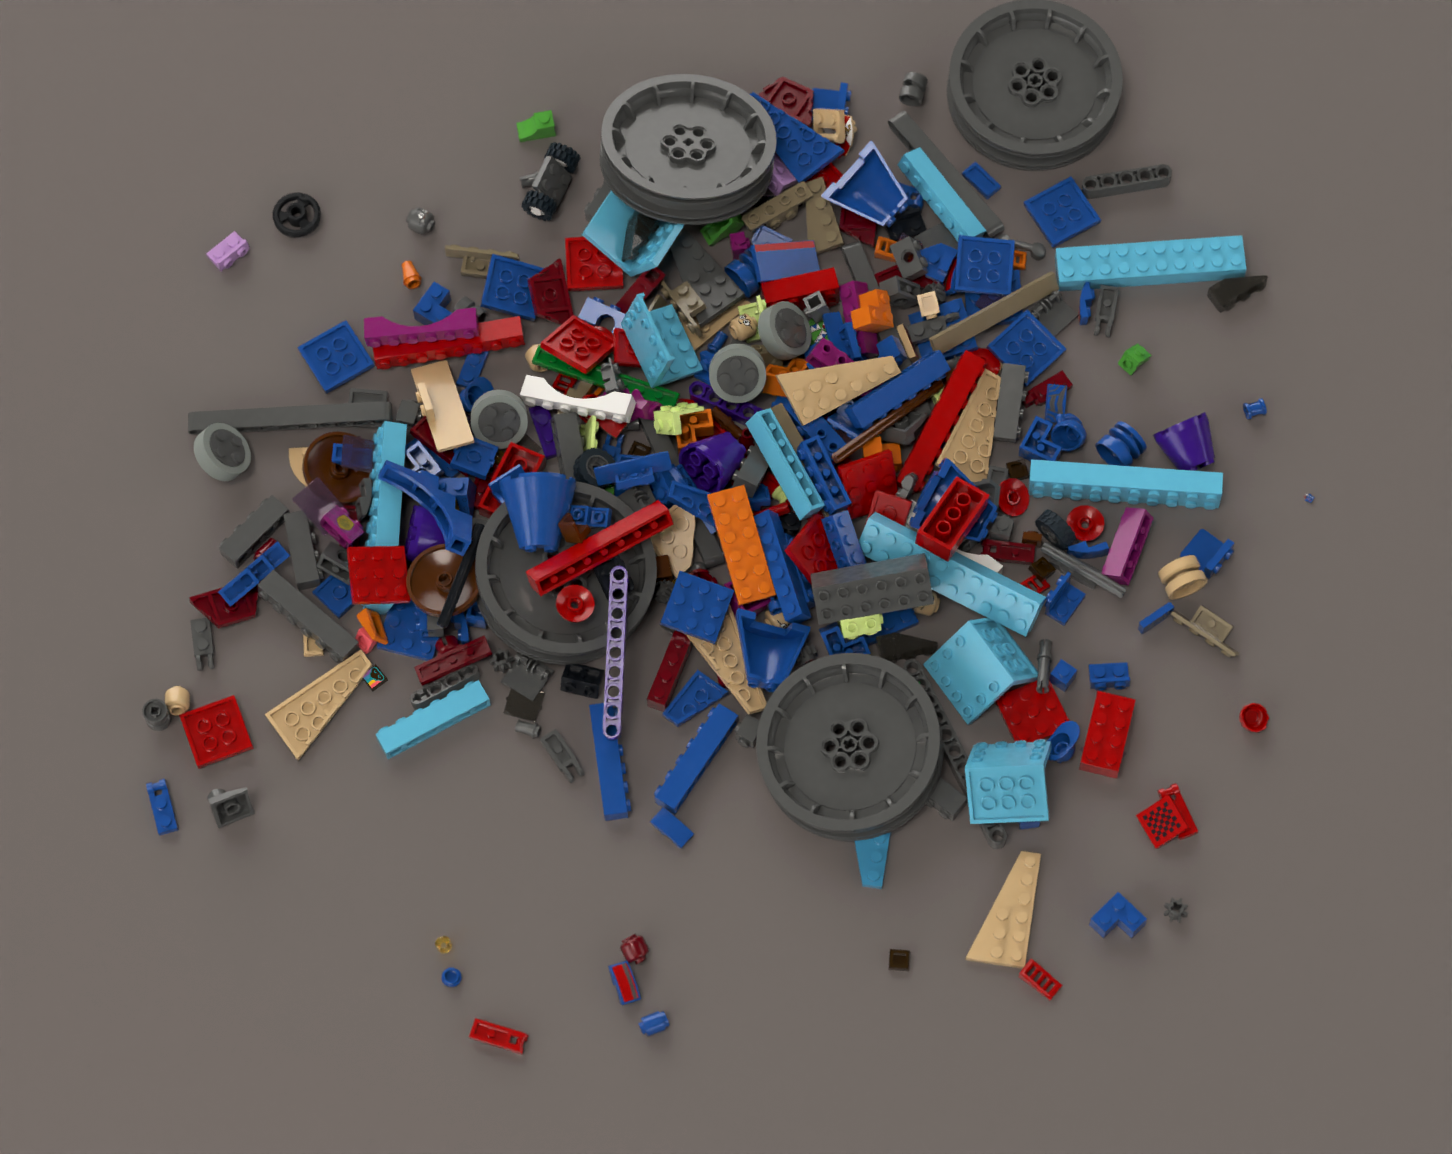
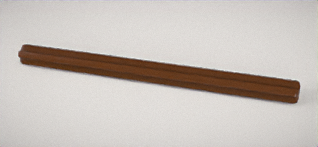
(886, 422)

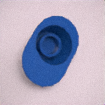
(474, 391)
(1064, 741)

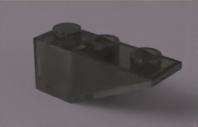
(637, 233)
(1232, 290)
(901, 646)

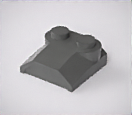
(904, 429)
(229, 805)

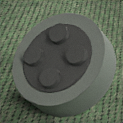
(784, 330)
(737, 373)
(499, 418)
(222, 452)

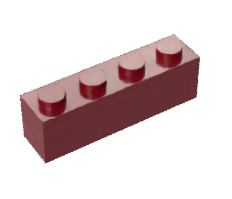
(669, 671)

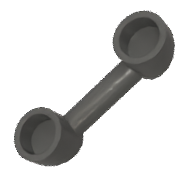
(1037, 249)

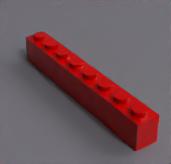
(492, 336)
(942, 418)
(599, 548)

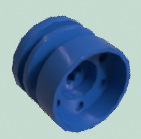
(744, 273)
(1121, 445)

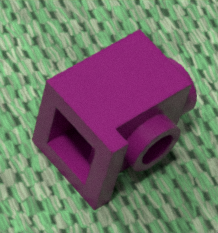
(738, 244)

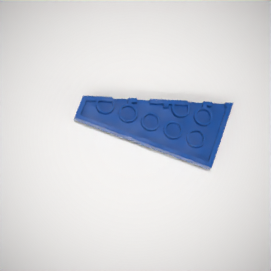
(798, 145)

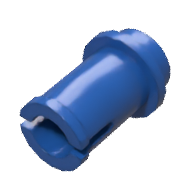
(717, 342)

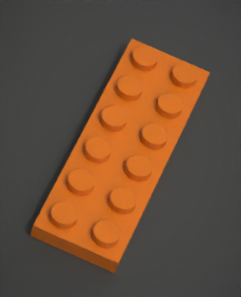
(741, 545)

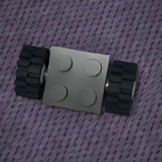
(551, 181)

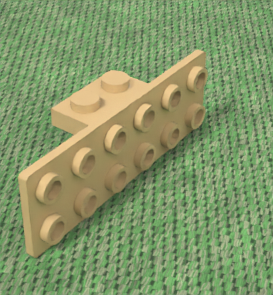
(442, 406)

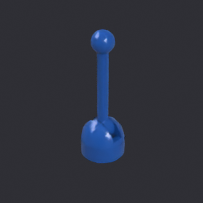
(774, 606)

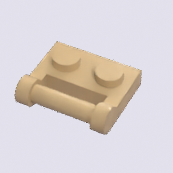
(830, 119)

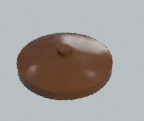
(339, 480)
(432, 577)

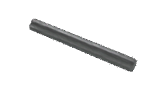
(1083, 569)

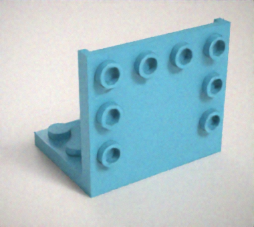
(608, 234)
(659, 343)
(979, 667)
(1007, 782)

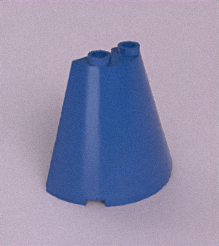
(869, 189)
(935, 489)
(536, 507)
(768, 649)

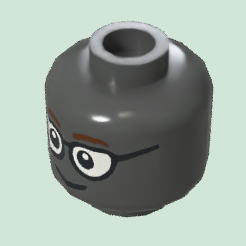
(420, 220)

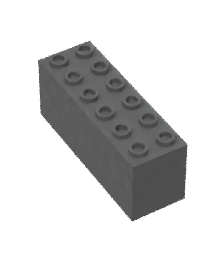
(872, 588)

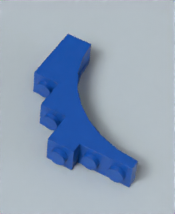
(423, 488)

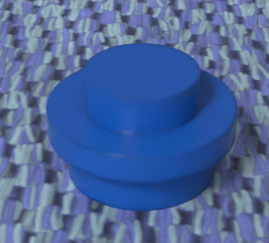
(451, 977)

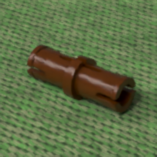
(726, 422)

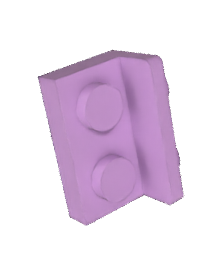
(781, 178)
(228, 251)

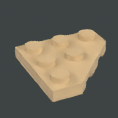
(677, 540)

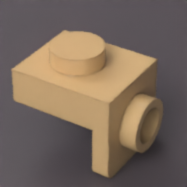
(928, 305)

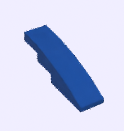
(254, 573)

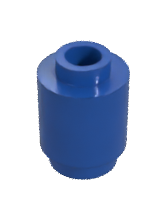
(653, 1023)

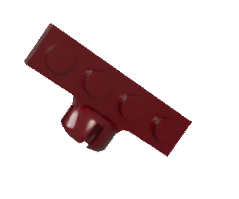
(452, 658)

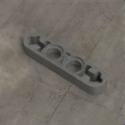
(443, 684)

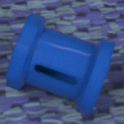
(1254, 408)

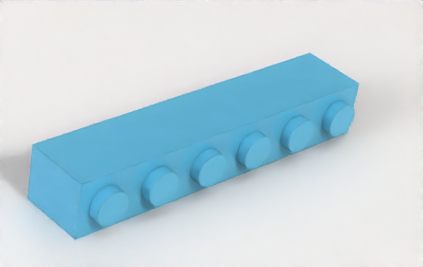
(940, 195)
(785, 464)
(433, 719)

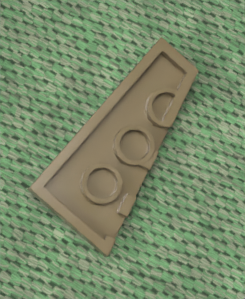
(821, 219)

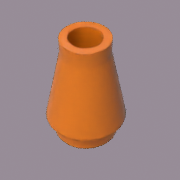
(410, 275)

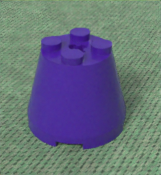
(1188, 443)
(712, 461)
(422, 533)

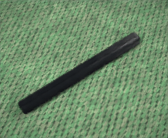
(460, 578)

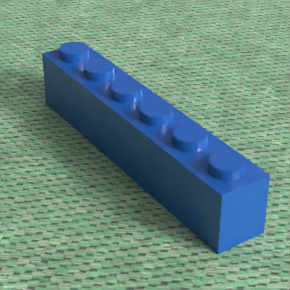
(897, 389)
(781, 567)
(696, 758)
(609, 766)

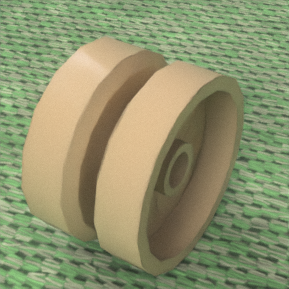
(1182, 577)

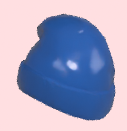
(1065, 428)

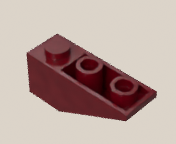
(645, 283)

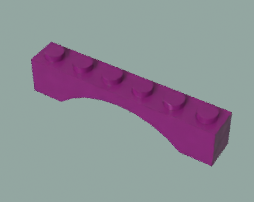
(459, 324)

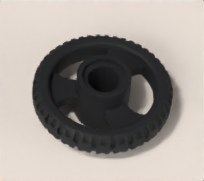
(306, 227)

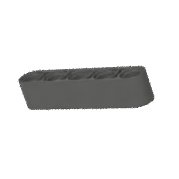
(1133, 175)

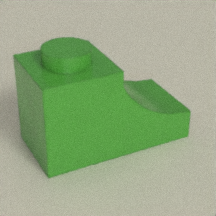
(537, 127)
(717, 231)

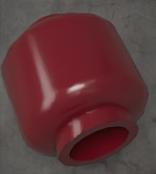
(634, 948)

